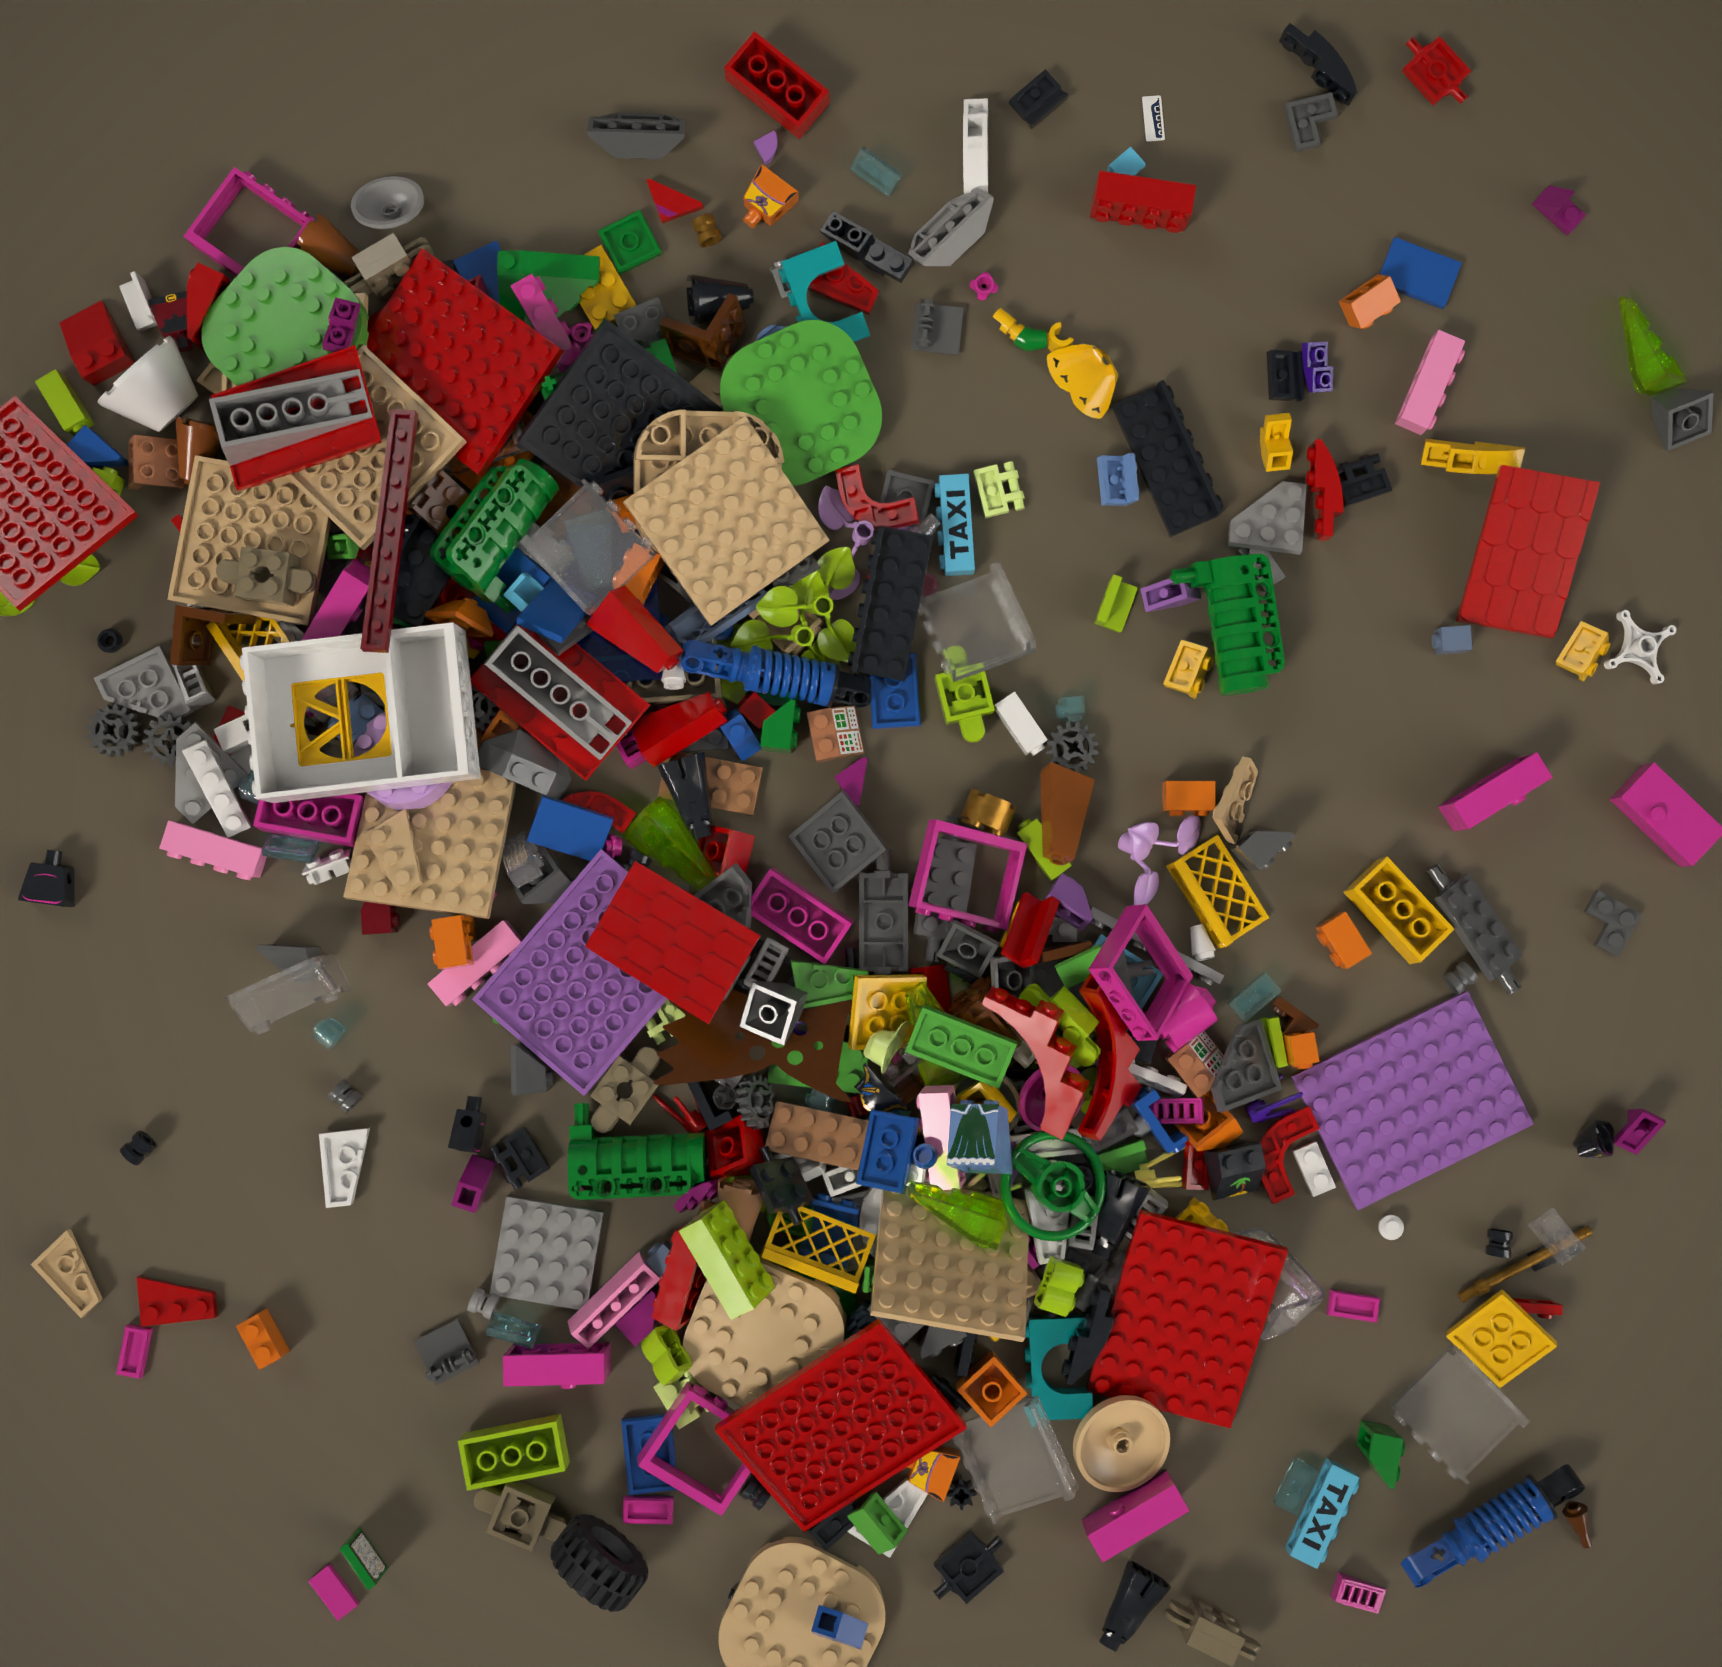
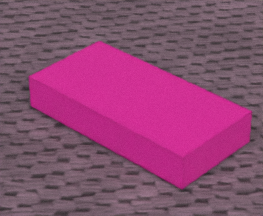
(1353, 1305)
(134, 1351)
(648, 1509)
(333, 1592)

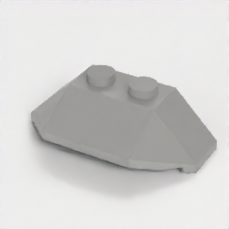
(952, 229)

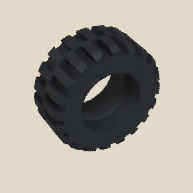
(599, 1563)

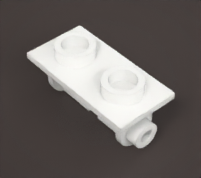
(319, 868)

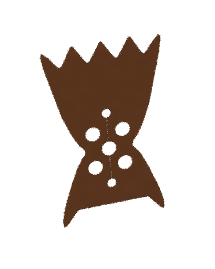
(714, 1052)

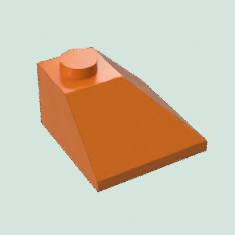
(464, 614)
(1216, 1131)

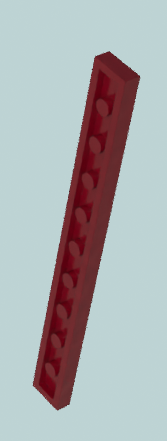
(389, 531)

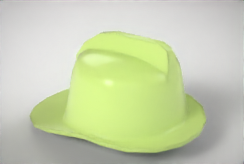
(885, 1044)

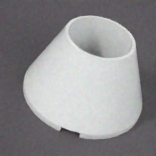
(153, 388)

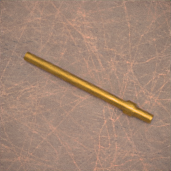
(1483, 1286)

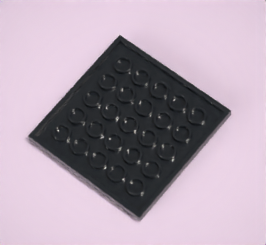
(604, 405)

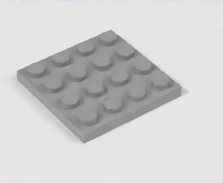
(546, 1252)

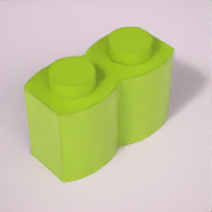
(1059, 1286)
(666, 1354)

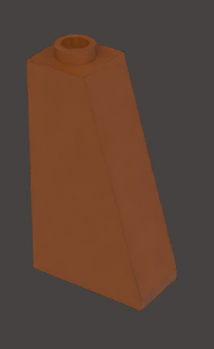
(1063, 811)

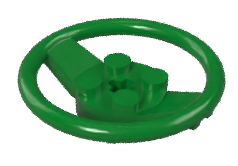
(1044, 1176)

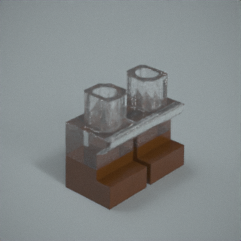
(900, 1079)

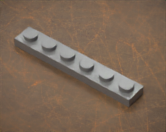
(1205, 973)

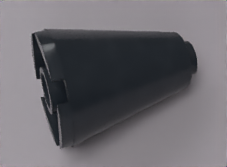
(709, 293)

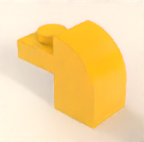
(1275, 442)

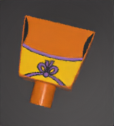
(768, 198)
(935, 1471)

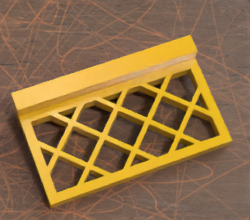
(232, 645)
(1203, 906)
(816, 1268)

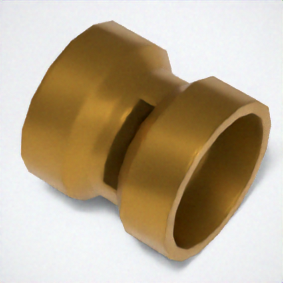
(705, 227)

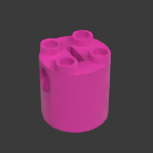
(1189, 1018)

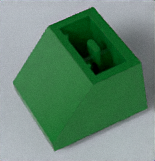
(779, 729)
(1382, 1450)

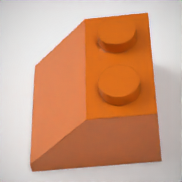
(991, 1388)

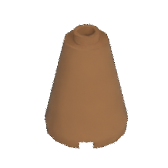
(743, 1199)

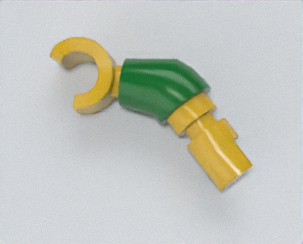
(1029, 338)

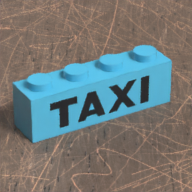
(955, 524)
(1322, 1513)

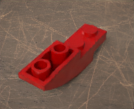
(1325, 480)

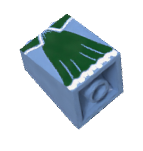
(979, 1138)

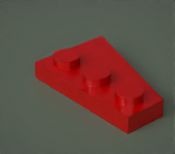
(171, 1303)

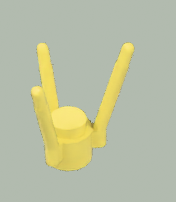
(1149, 1177)

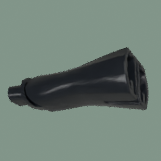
(689, 789)
(1120, 1205)
(1134, 1600)

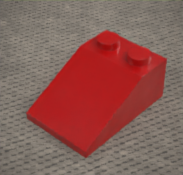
(203, 289)
(96, 344)

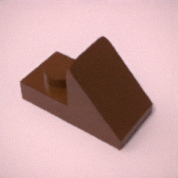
(1296, 1020)

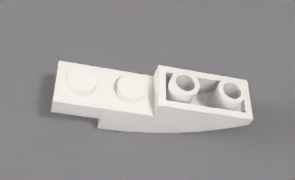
(975, 144)

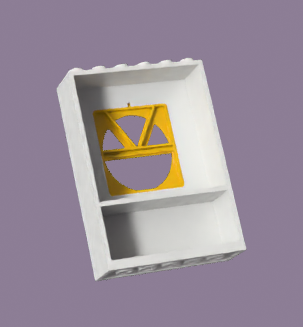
(425, 702)

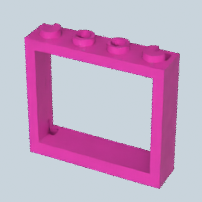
(220, 202)
(1009, 884)
(1178, 976)
(675, 1477)

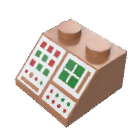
(835, 733)
(1196, 1063)

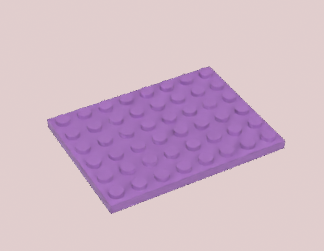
(565, 997)
(1412, 1100)

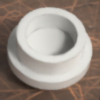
(1391, 1227)

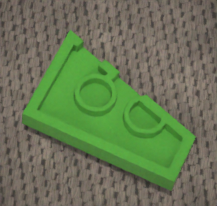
(824, 982)

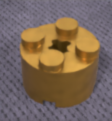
(988, 811)

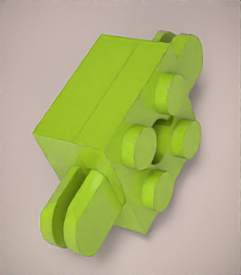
(965, 703)
(1075, 1023)

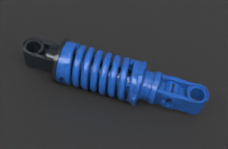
(778, 672)
(1493, 1523)

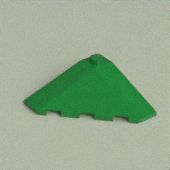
(562, 275)

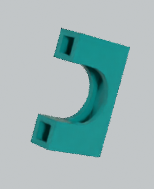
(802, 270)
(1043, 1335)

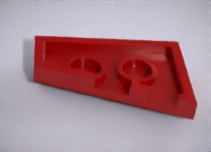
(846, 288)

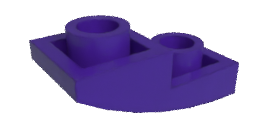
(1317, 373)

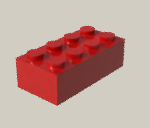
(777, 85)
(1142, 201)

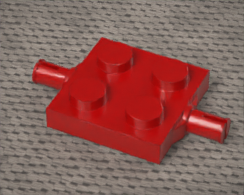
(1436, 71)

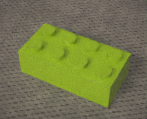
(727, 1259)
(513, 1452)

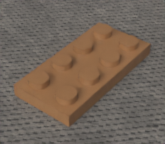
(730, 784)
(817, 1135)

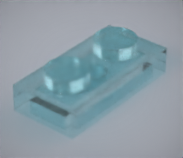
(876, 171)
(290, 848)
(1254, 997)
(513, 1330)
(1295, 1486)

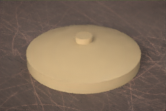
(1121, 1443)

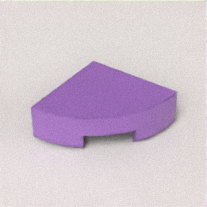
(767, 146)

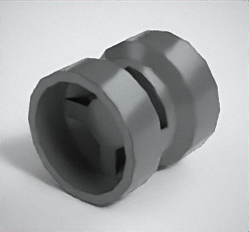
(1460, 977)
(345, 1096)

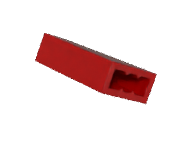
(634, 630)
(677, 726)

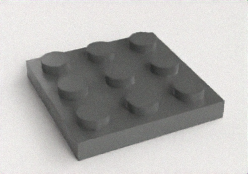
(838, 842)

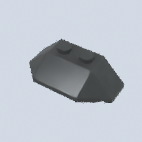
(636, 134)
(526, 762)

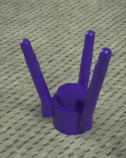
(1260, 1112)

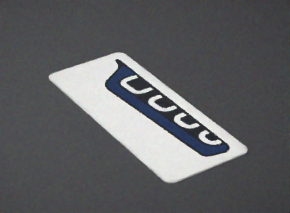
(1153, 118)

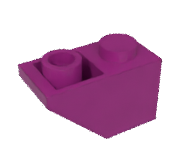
(473, 1184)
(637, 1320)

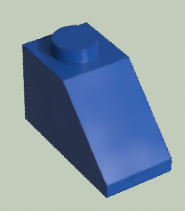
(95, 450)
(740, 735)

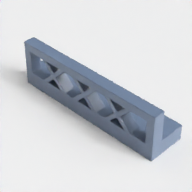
(694, 624)

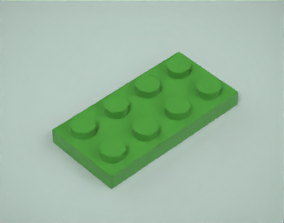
(961, 1046)
(849, 1070)

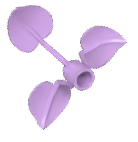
(833, 516)
(1139, 843)

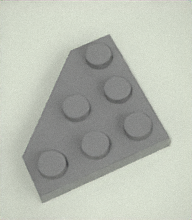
(1272, 521)
(145, 685)
(188, 793)

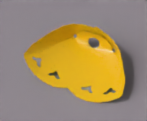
(1086, 377)

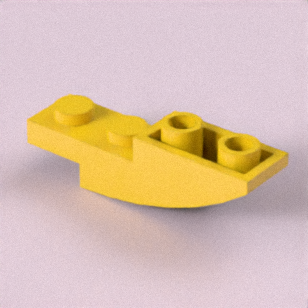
(1470, 458)

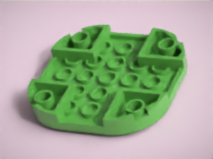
(275, 316)
(809, 393)

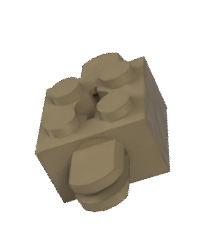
(384, 266)
(266, 576)
(625, 1089)
(520, 1513)
(1212, 1631)

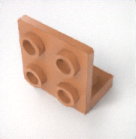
(153, 462)

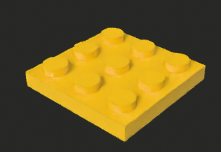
(879, 1006)
(1501, 1338)

